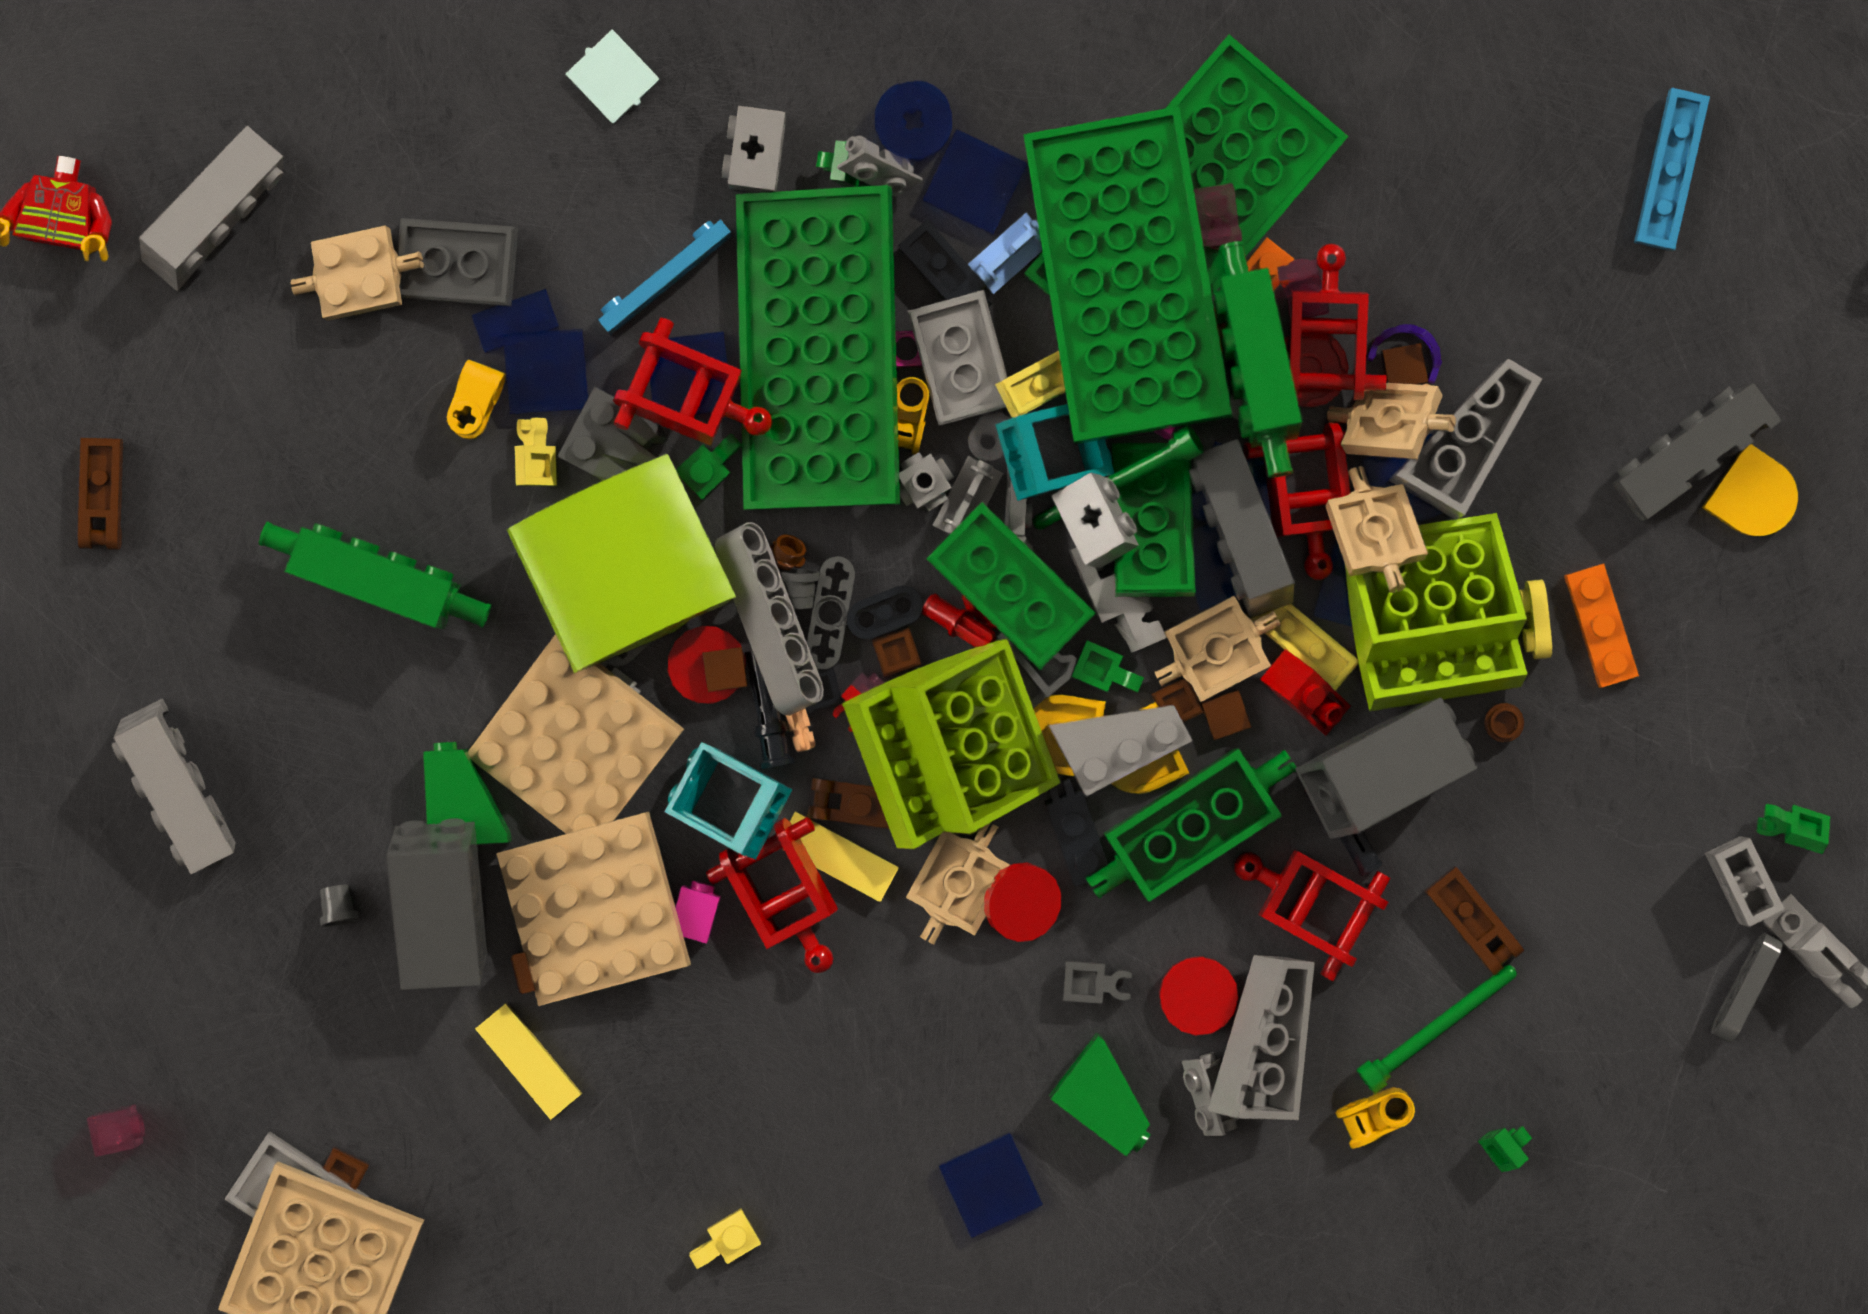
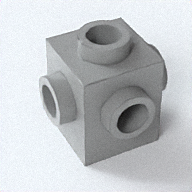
(928, 497)

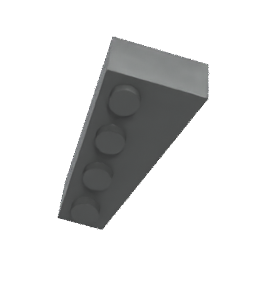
(1694, 450)
(1243, 529)

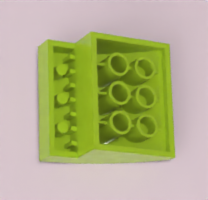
(621, 563)
(1449, 626)
(952, 744)

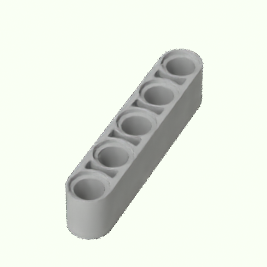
(769, 619)

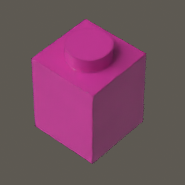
(697, 910)

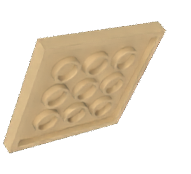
(574, 741)
(594, 908)
(319, 1250)

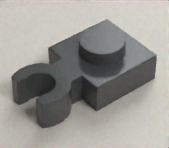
(1088, 981)

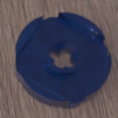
(909, 98)

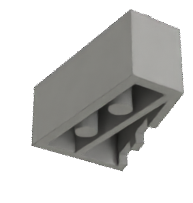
(1118, 744)

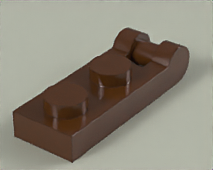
(100, 492)
(857, 805)
(1473, 919)

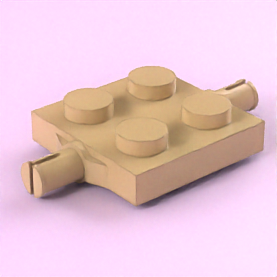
(356, 273)
(1392, 421)
(1376, 529)
(1217, 648)
(955, 882)

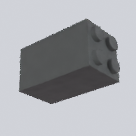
(1386, 768)
(437, 904)

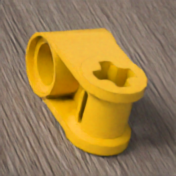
(475, 391)
(911, 418)
(1373, 1116)

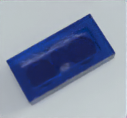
(525, 315)

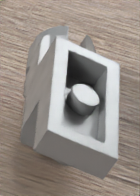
(1125, 609)
(1817, 949)

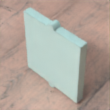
(612, 76)

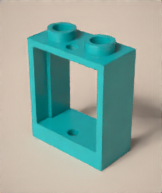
(1028, 471)
(757, 821)

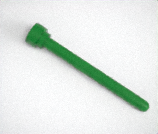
(1182, 446)
(1378, 1072)

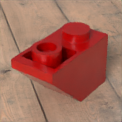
(1305, 692)

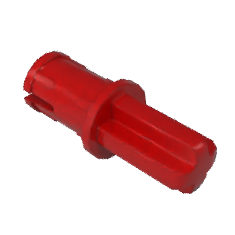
(957, 621)

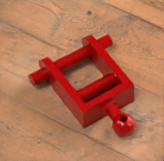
(1330, 294)
(683, 422)
(1282, 502)
(734, 868)
(1280, 883)

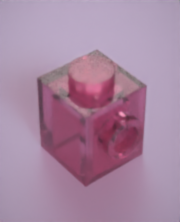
(116, 1130)

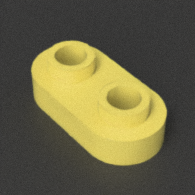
(1538, 635)

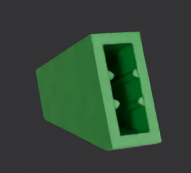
(458, 791)
(1101, 1098)

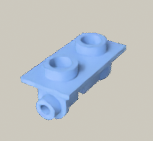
(1008, 253)

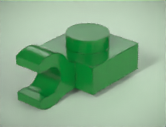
(706, 469)
(1101, 667)
(1800, 825)

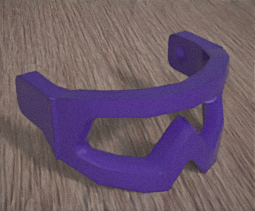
(1421, 333)

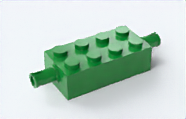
(1259, 359)
(373, 578)
(1192, 824)

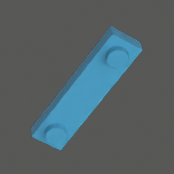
(1672, 169)
(707, 240)

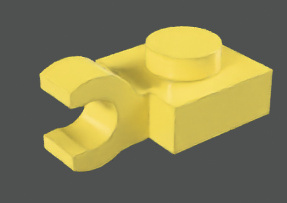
(534, 460)
(730, 1238)

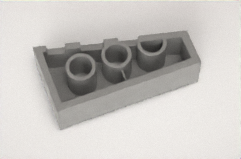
(210, 208)
(1458, 461)
(172, 788)
(1267, 1043)

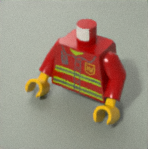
(58, 212)

